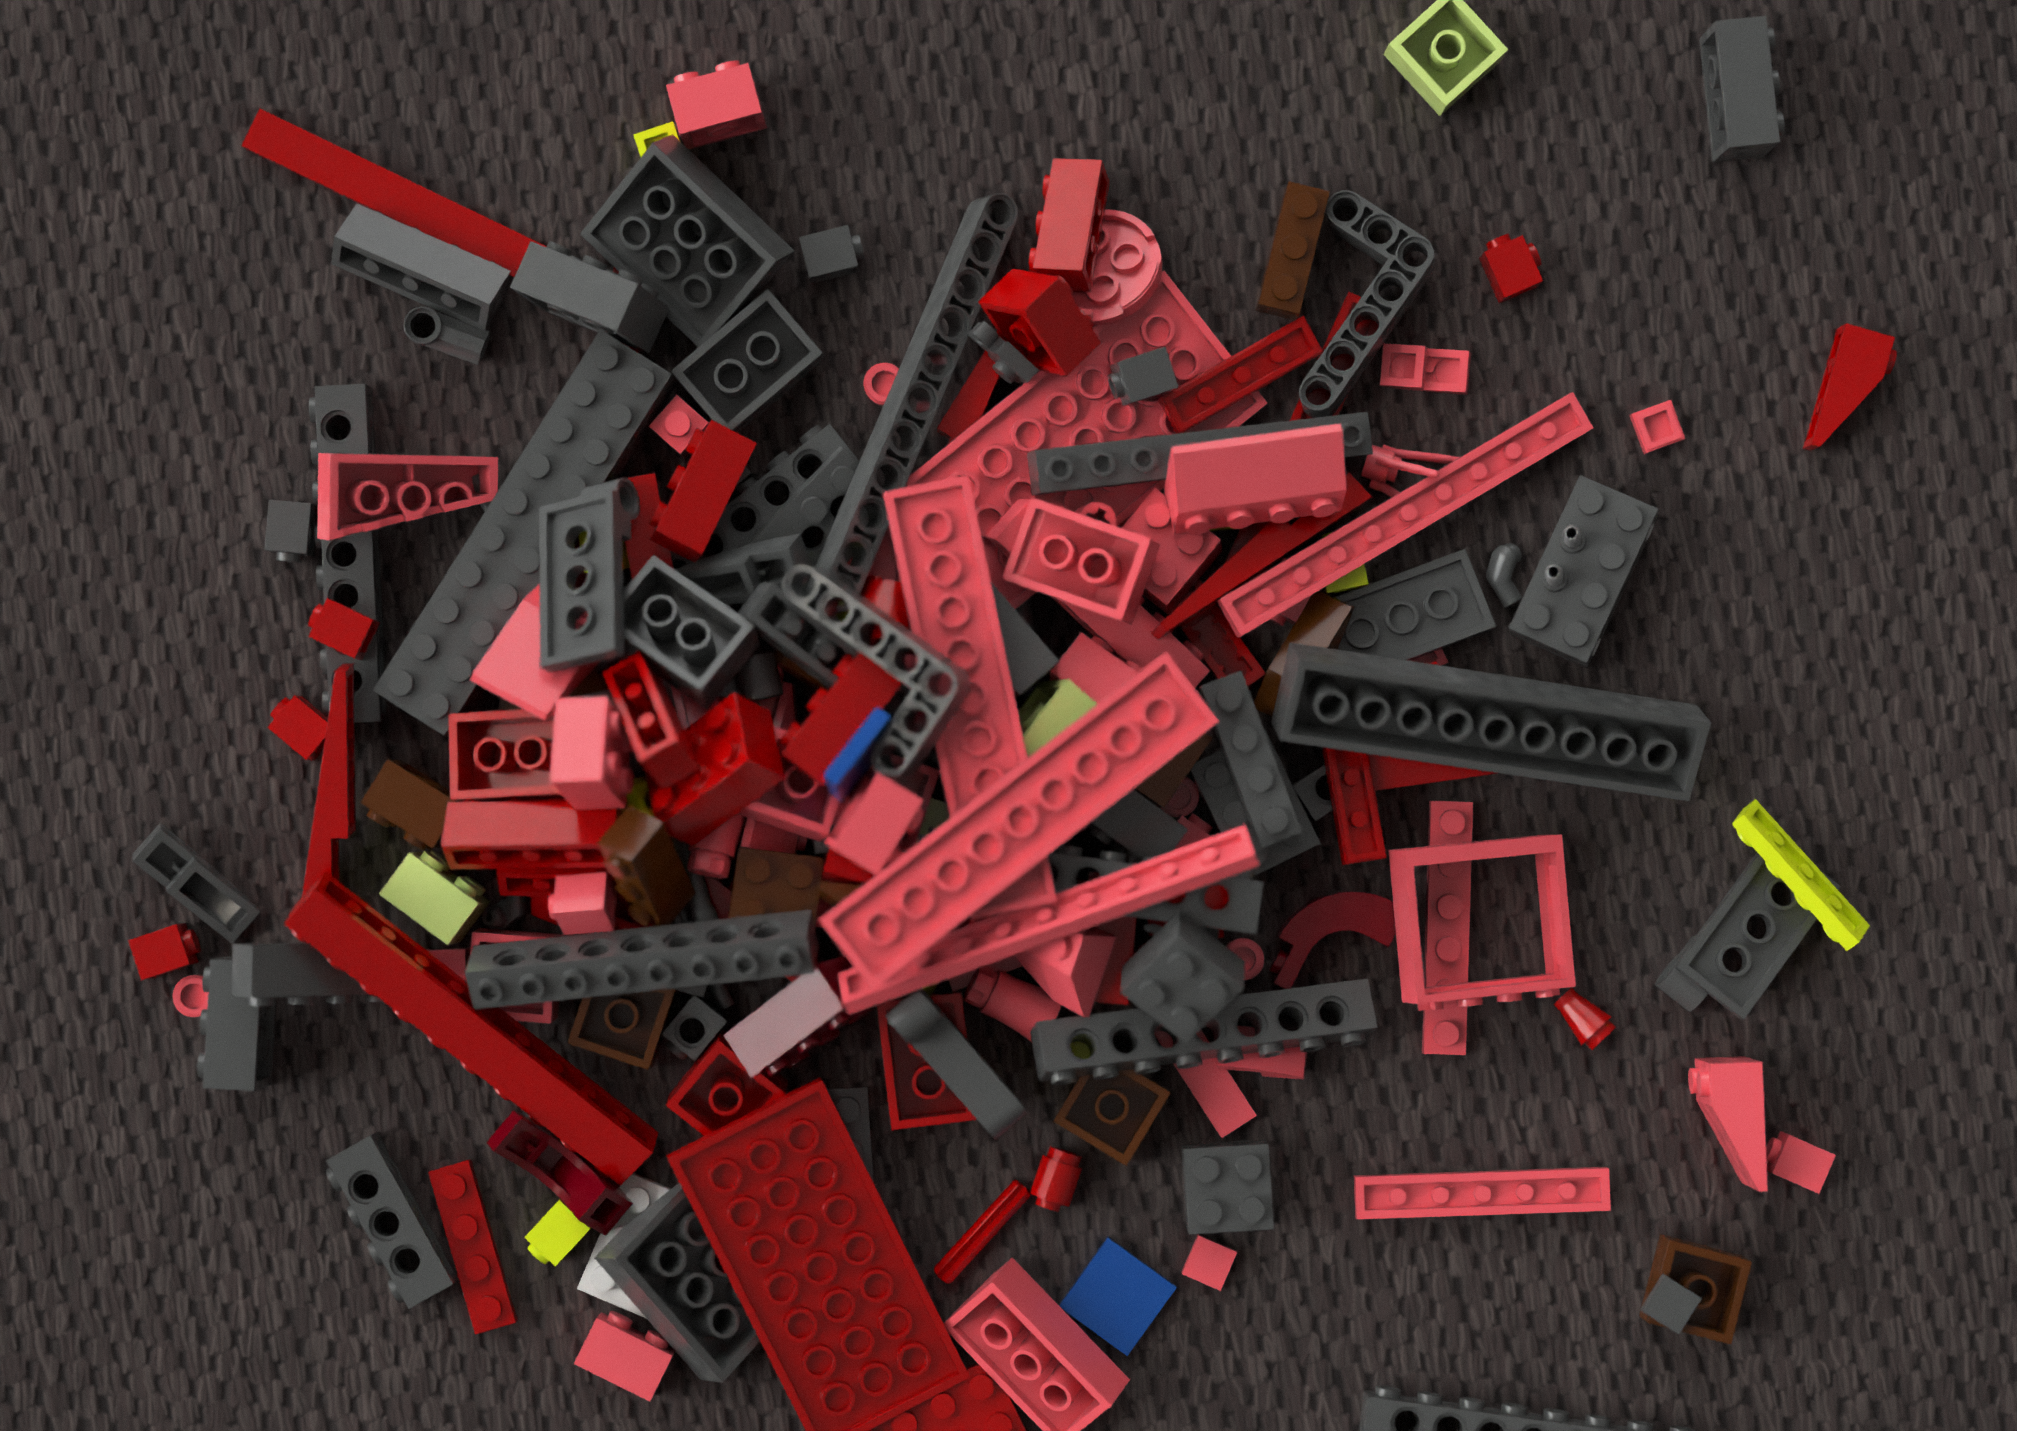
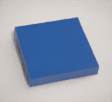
(856, 756)
(1117, 1296)

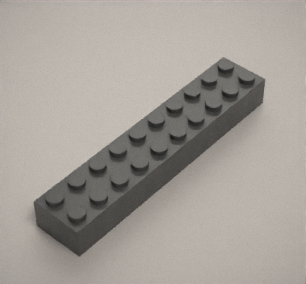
(576, 446)
(1489, 722)

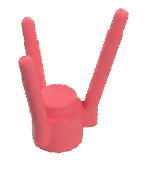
(1387, 462)

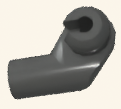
(1500, 572)

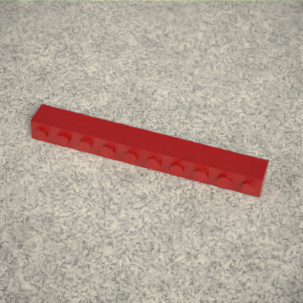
(483, 1039)

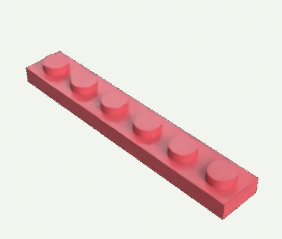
(1447, 927)
(1482, 1193)

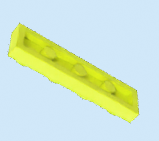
(1801, 875)

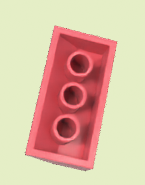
(1256, 479)
(1036, 1351)

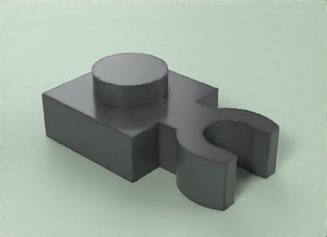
(1008, 360)

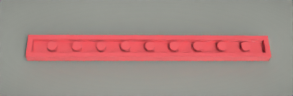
(1404, 515)
(1074, 911)

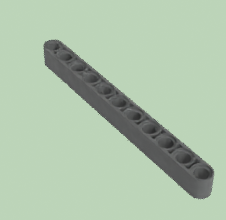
(925, 386)

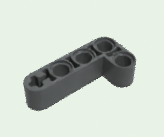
(956, 1062)

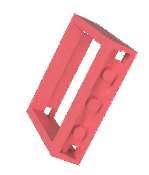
(1553, 914)

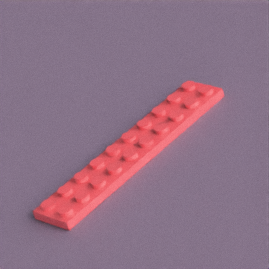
(956, 613)
(1018, 821)

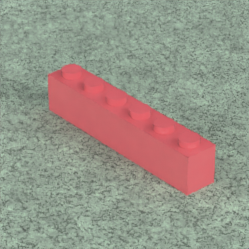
(1128, 641)

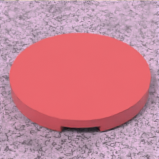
(1124, 270)

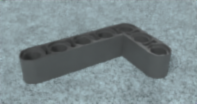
(1371, 304)
(890, 656)

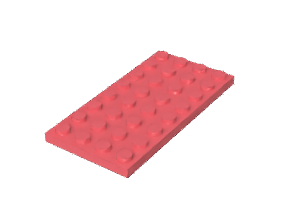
(1081, 411)

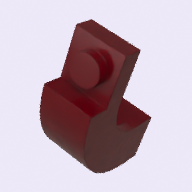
(1328, 914)
(569, 1175)

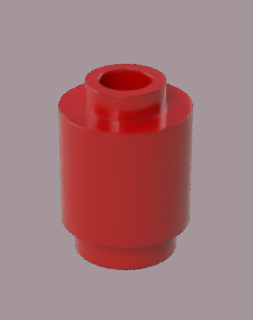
(1056, 1178)

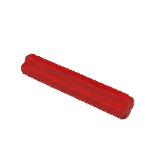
(982, 1231)

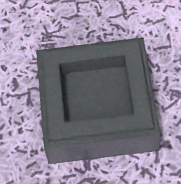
(1670, 1304)

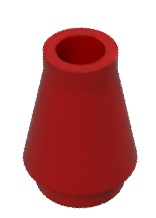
(1584, 1018)

